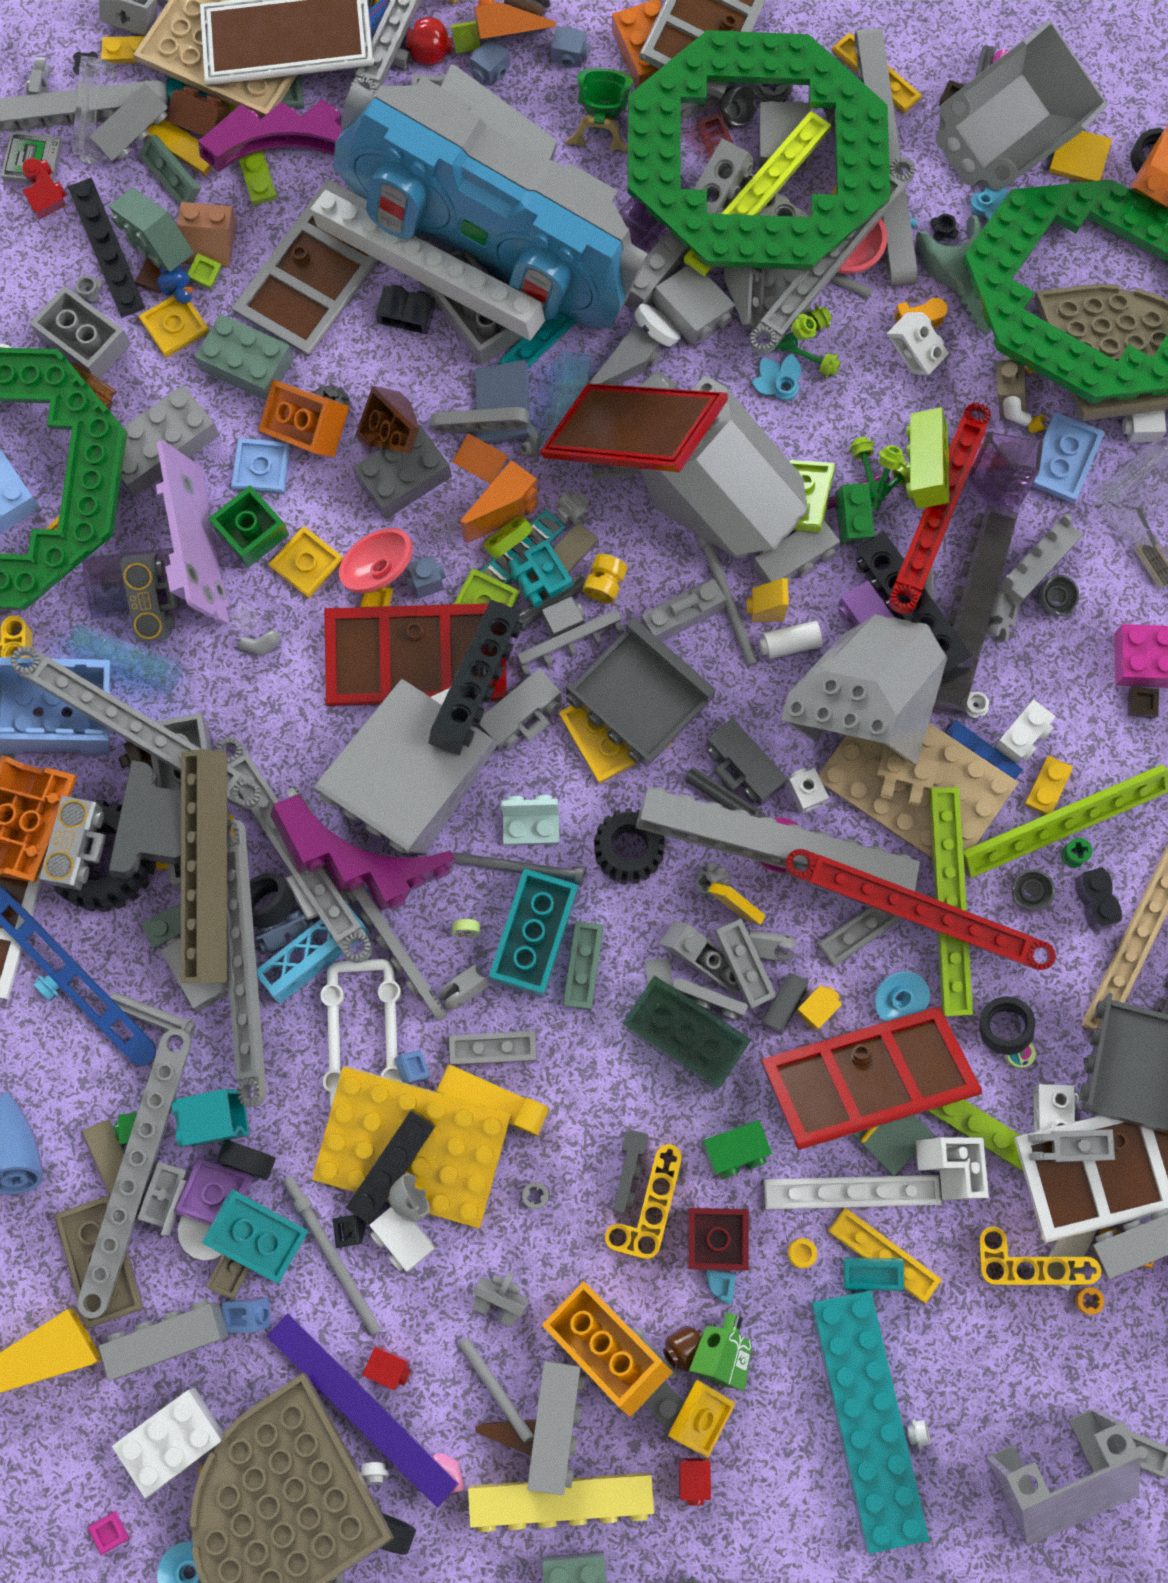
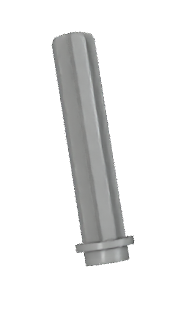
(153, 1015)

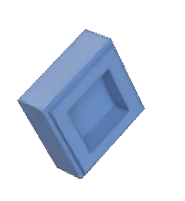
(412, 1067)

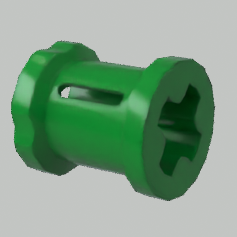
(1080, 845)

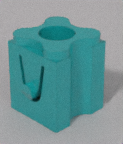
(210, 1118)

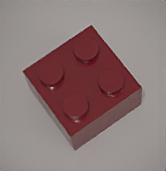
(718, 1239)

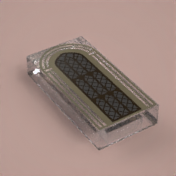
(1153, 563)

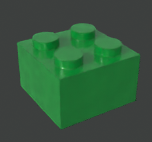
(248, 526)
(736, 1149)

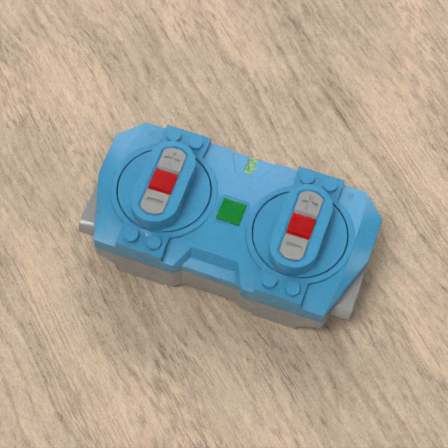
(455, 179)

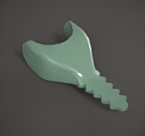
(947, 267)

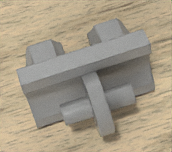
(501, 1293)

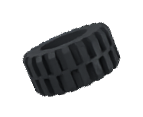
(108, 891)

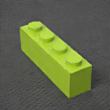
(928, 458)

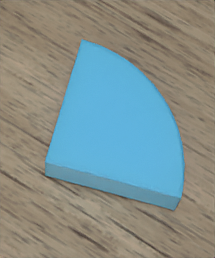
(721, 1285)

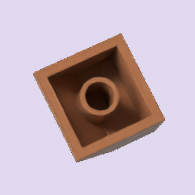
(208, 231)

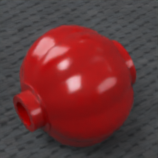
(428, 41)

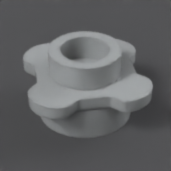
(88, 282)

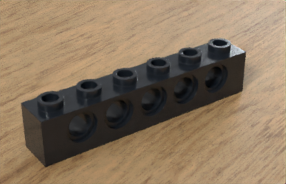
(881, 551)
(454, 735)

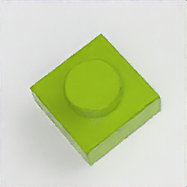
(465, 36)
(204, 271)

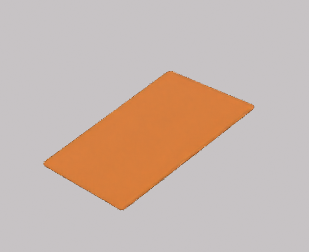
(480, 458)

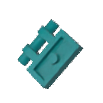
(548, 569)

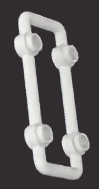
(333, 997)

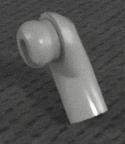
(531, 444)
(262, 645)

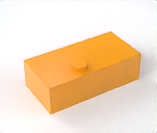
(607, 1349)

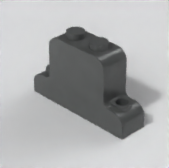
(147, 824)

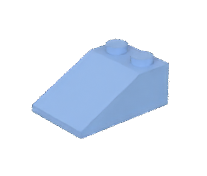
(15, 498)

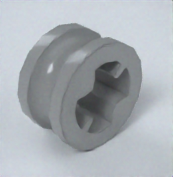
(526, 1192)

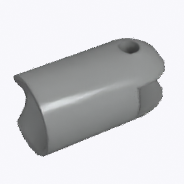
(766, 943)
(468, 983)

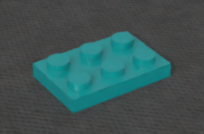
(254, 1236)

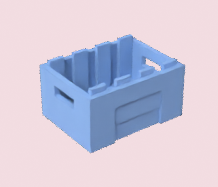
(51, 732)

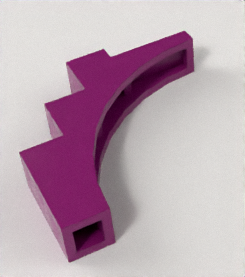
(282, 127)
(386, 877)

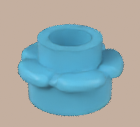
(46, 987)

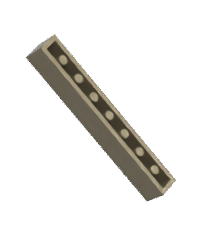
(203, 866)

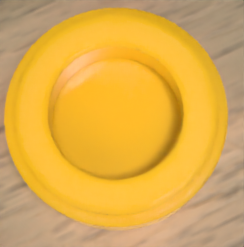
(802, 1253)

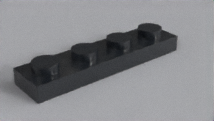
(390, 1166)

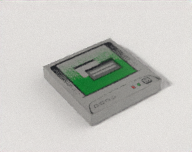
(27, 146)

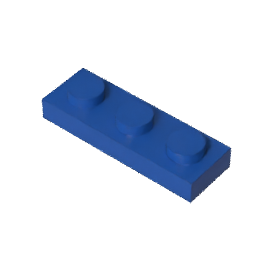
(983, 749)

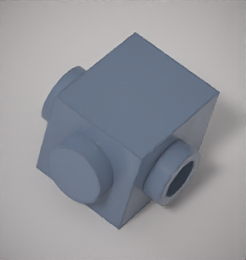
(569, 47)
(489, 62)
(425, 576)

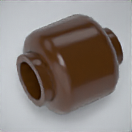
(682, 1347)

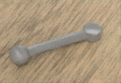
(640, 1334)

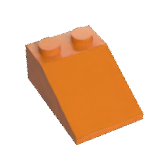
(502, 19)
(1153, 175)
(303, 418)
(507, 497)

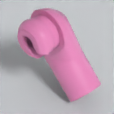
(452, 1467)

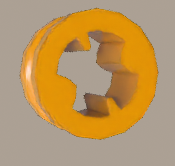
(1089, 1291)

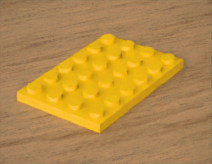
(452, 1165)

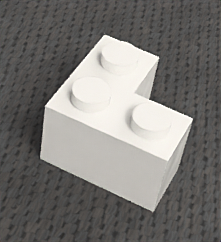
(960, 1166)

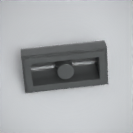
(785, 1003)

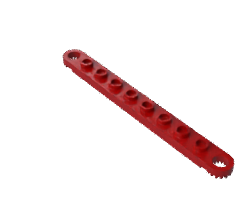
(937, 518)
(920, 909)

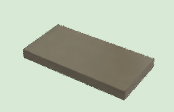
(78, 1234)

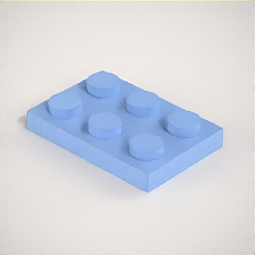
(1066, 456)

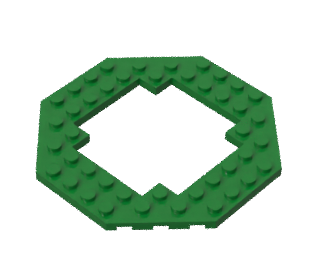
(758, 239)
(1035, 343)
(90, 475)

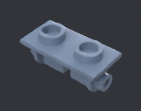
(274, 936)

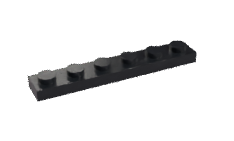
(106, 247)

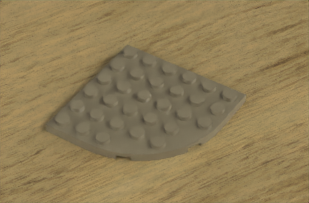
(1109, 322)
(283, 1497)

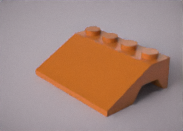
(28, 815)

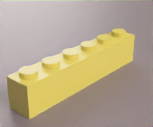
(586, 1499)

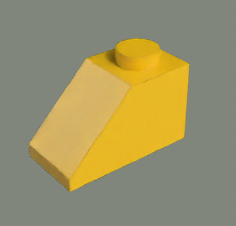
(768, 601)

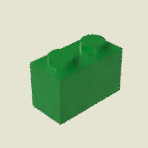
(854, 513)

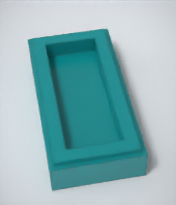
(873, 1274)

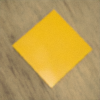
(1081, 157)
(173, 325)
(306, 562)
(701, 1419)

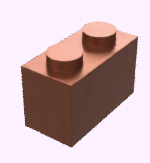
(196, 111)

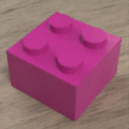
(1141, 655)

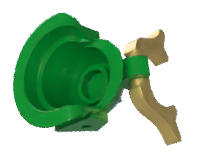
(604, 97)

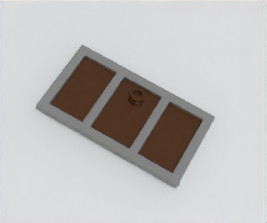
(686, 20)
(306, 280)

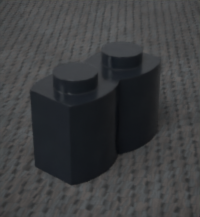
(405, 309)
(1101, 906)

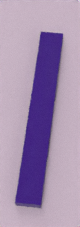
(363, 1410)

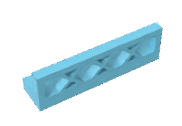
(308, 967)

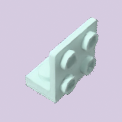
(530, 821)

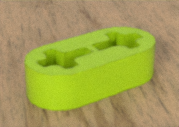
(507, 536)

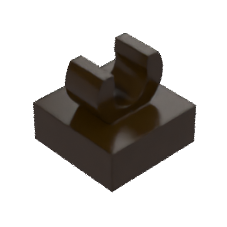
(136, 754)

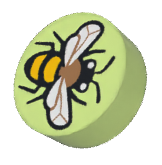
(466, 928)

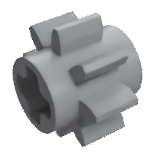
(573, 507)
(711, 874)

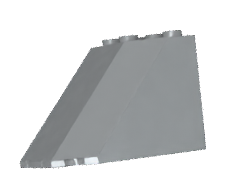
(1018, 110)
(733, 486)
(872, 686)

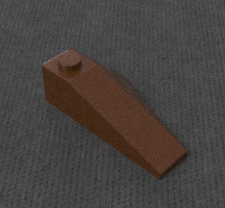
(388, 421)

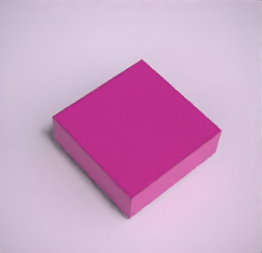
(108, 1533)

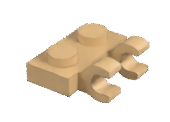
(897, 769)

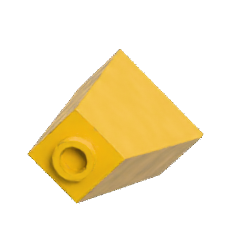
(48, 1352)

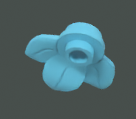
(987, 202)
(776, 375)

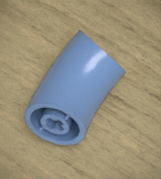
(18, 1150)

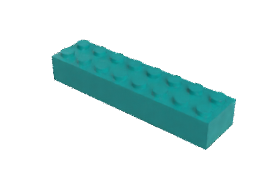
(869, 1422)

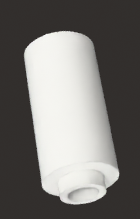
(791, 640)

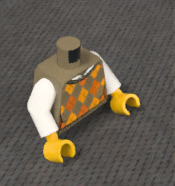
(1013, 397)

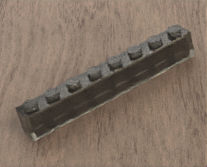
(976, 599)

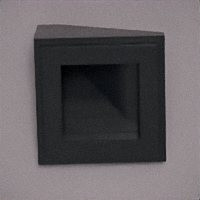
(352, 1228)

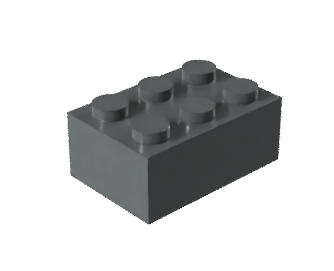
(399, 478)

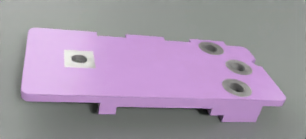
(195, 559)

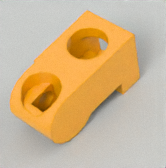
(934, 308)

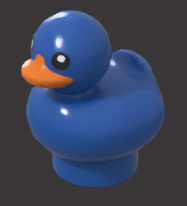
(176, 282)

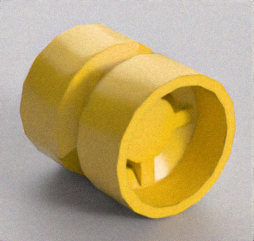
(606, 576)

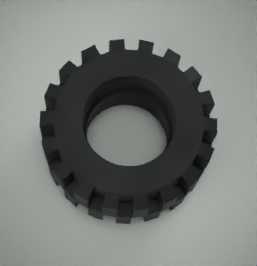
(627, 869)

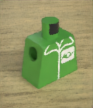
(724, 1354)

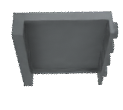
(640, 693)
(1128, 1065)

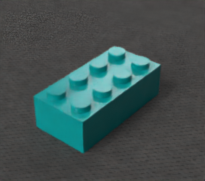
(533, 933)

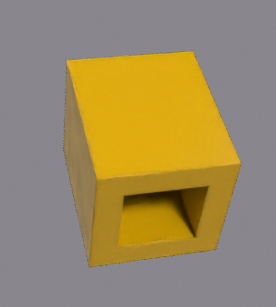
(819, 1007)

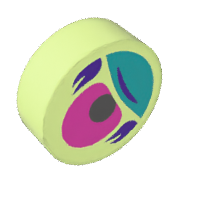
(1022, 1059)

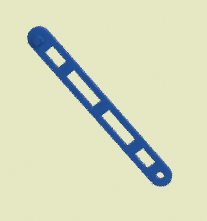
(140, 1047)

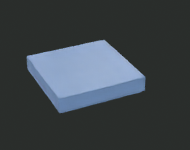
(261, 465)

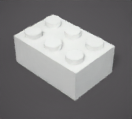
(169, 1442)

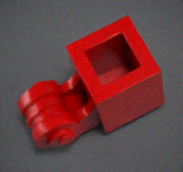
(43, 195)

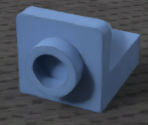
(246, 1315)

